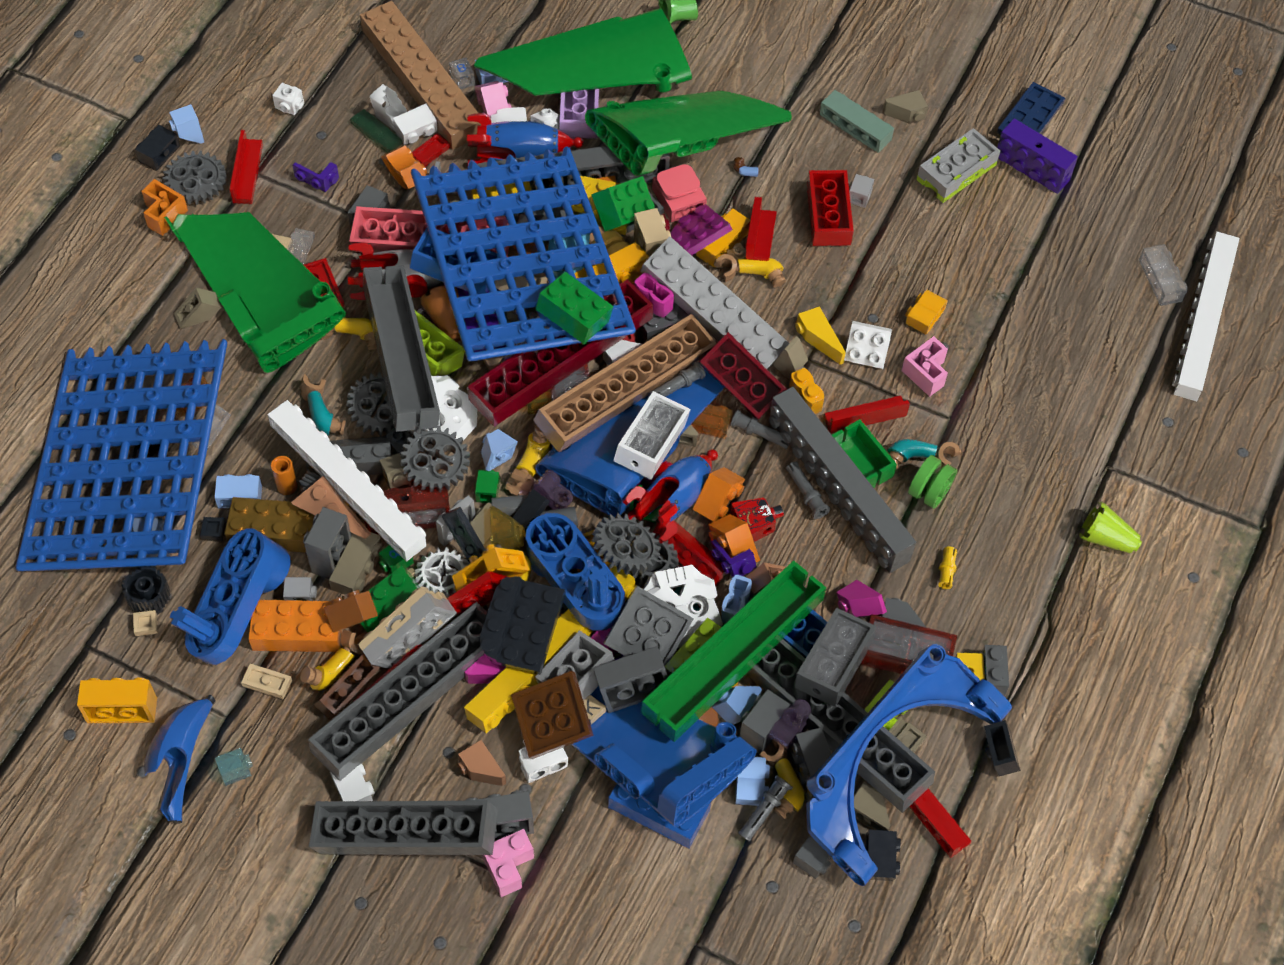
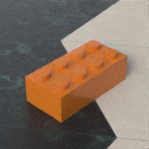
(292, 627)

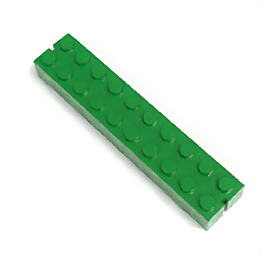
(732, 651)

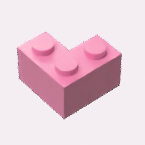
(492, 97)
(924, 366)
(506, 856)

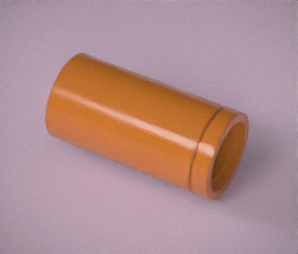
(284, 475)

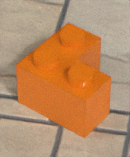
(162, 203)
(717, 492)
(733, 536)

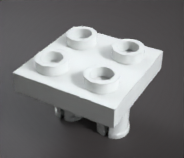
(868, 344)

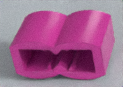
(656, 293)

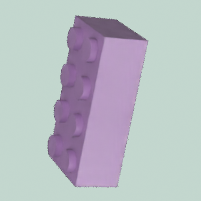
(573, 110)

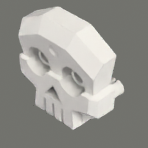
(458, 417)
(695, 589)

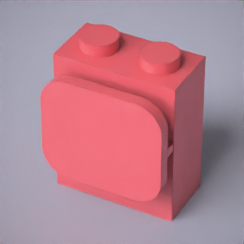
(678, 191)

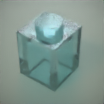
(234, 766)

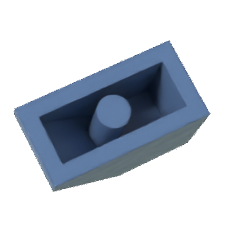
(736, 702)

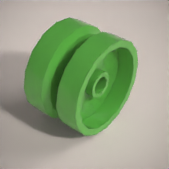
(932, 481)

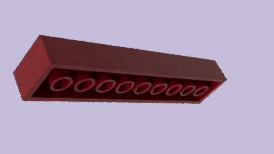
(535, 372)

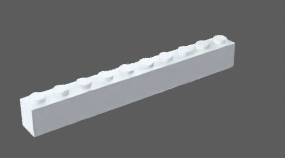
(1206, 316)
(347, 480)

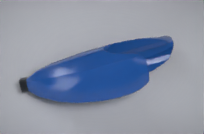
(175, 744)

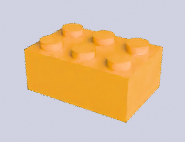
(117, 700)

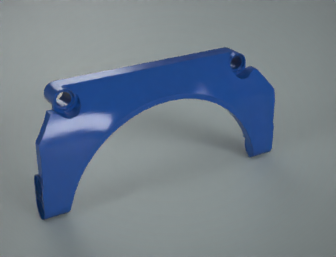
(924, 683)

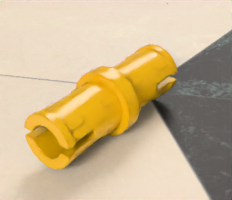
(947, 567)

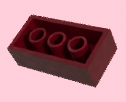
(742, 375)

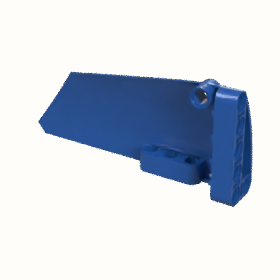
(589, 464)
(666, 774)

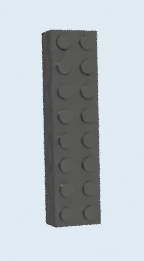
(404, 827)

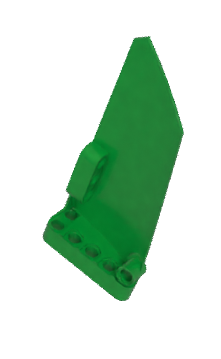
(596, 57)
(678, 124)
(260, 285)

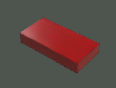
(431, 149)

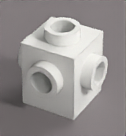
(288, 99)
(547, 117)

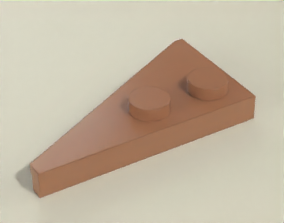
(322, 495)

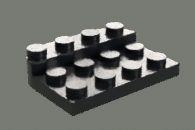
(521, 623)

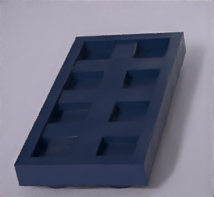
(1035, 108)

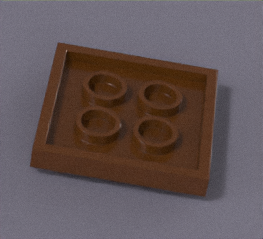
(552, 715)

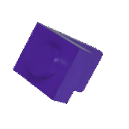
(318, 181)
(738, 565)

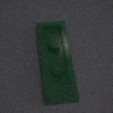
(376, 131)

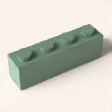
(856, 121)

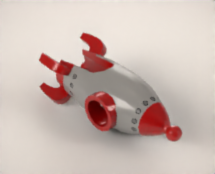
(417, 281)

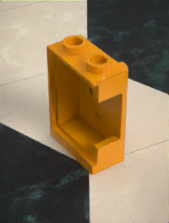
(494, 559)

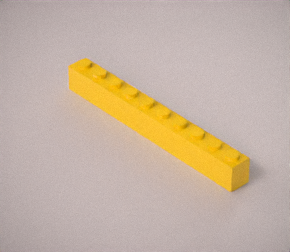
(496, 700)

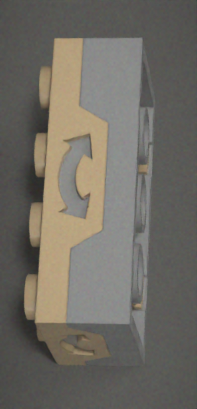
(406, 627)

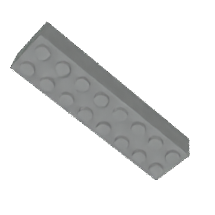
(712, 302)

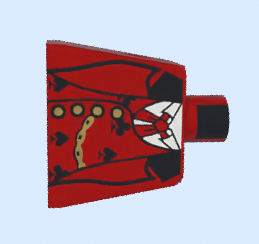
(758, 516)

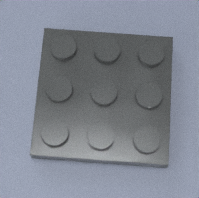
(648, 624)

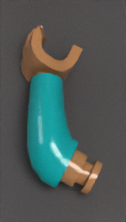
(319, 413)
(908, 448)

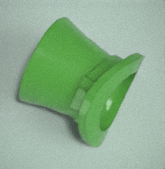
(679, 9)

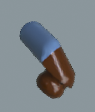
(742, 169)

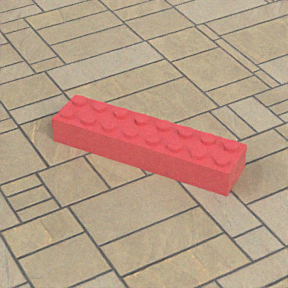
(401, 228)

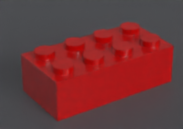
(829, 208)

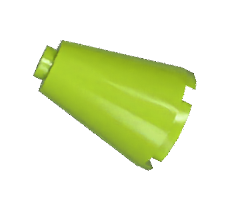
(1110, 530)

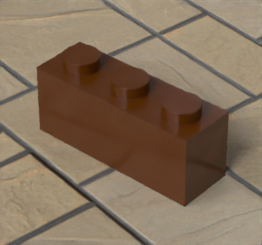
(346, 687)

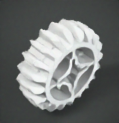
(427, 570)

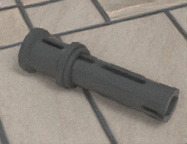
(683, 379)
(752, 425)
(811, 497)
(769, 796)

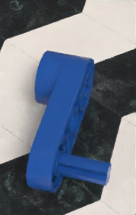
(554, 551)
(245, 570)

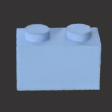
(236, 486)

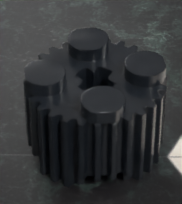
(146, 590)

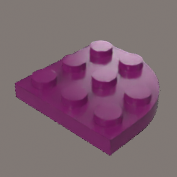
(699, 229)

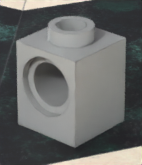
(861, 190)
(299, 589)

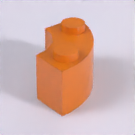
(400, 163)

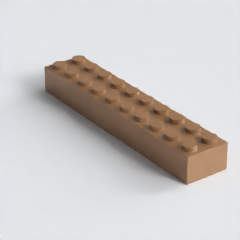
(420, 72)
(623, 383)

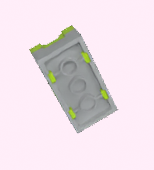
(958, 165)

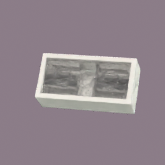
(651, 435)

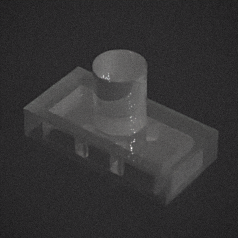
(301, 243)

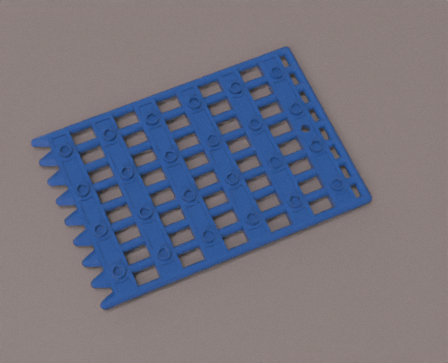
(516, 234)
(123, 469)

